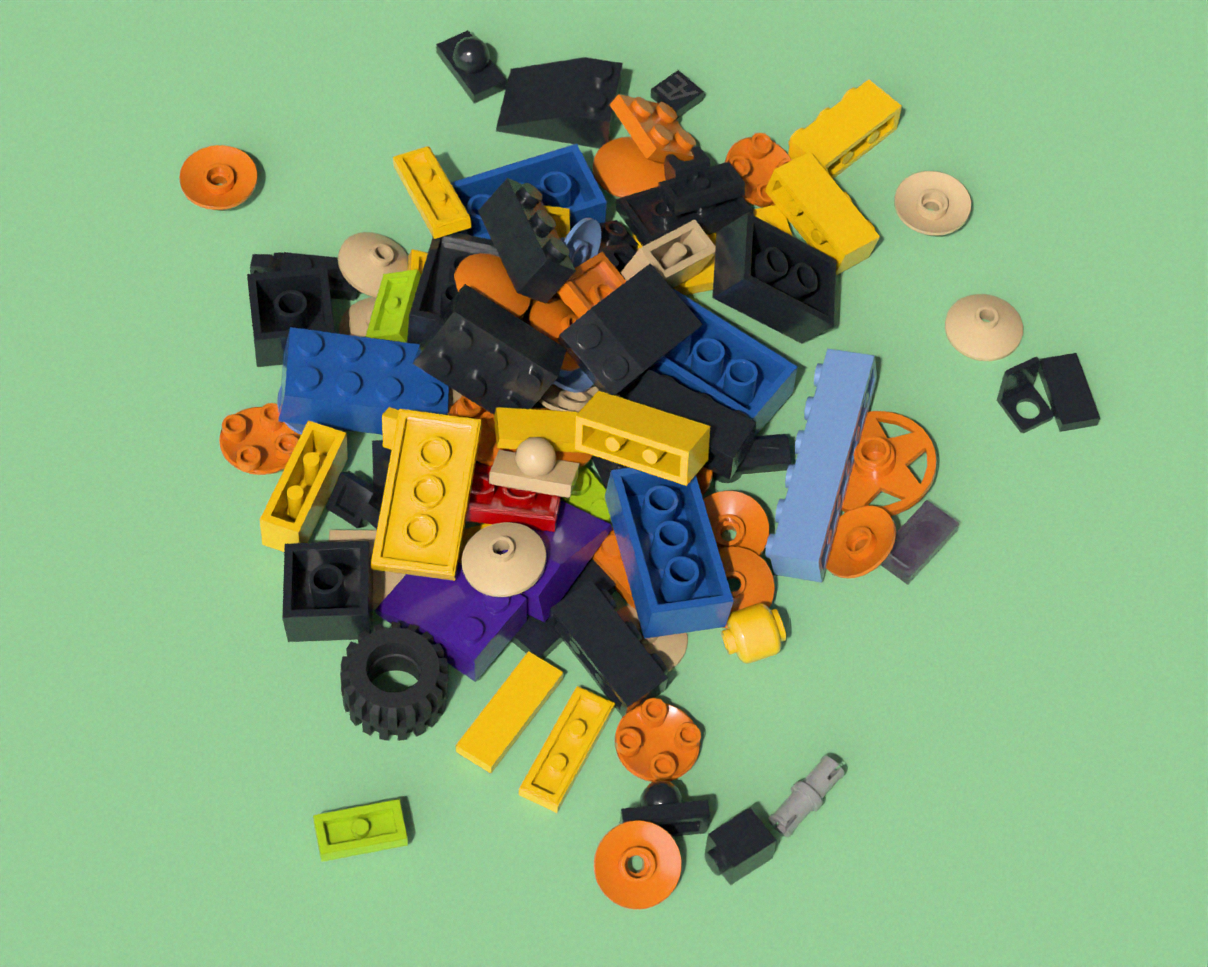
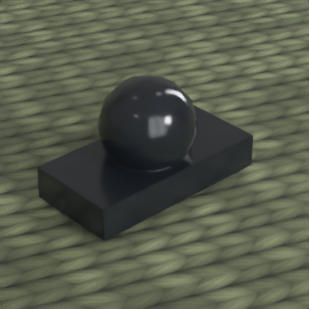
(471, 65)
(664, 806)

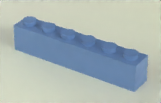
(823, 465)

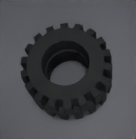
(394, 651)

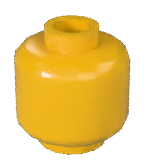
(754, 633)

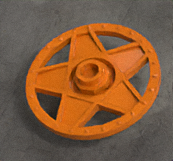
(884, 463)

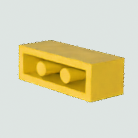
(848, 128)
(822, 211)
(642, 437)
(304, 486)

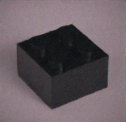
(285, 301)
(327, 591)

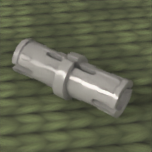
(806, 796)

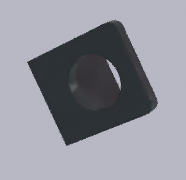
(1019, 387)

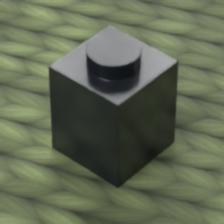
(739, 847)

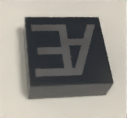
(678, 93)

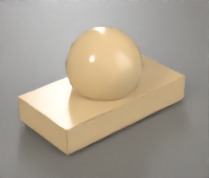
(534, 469)

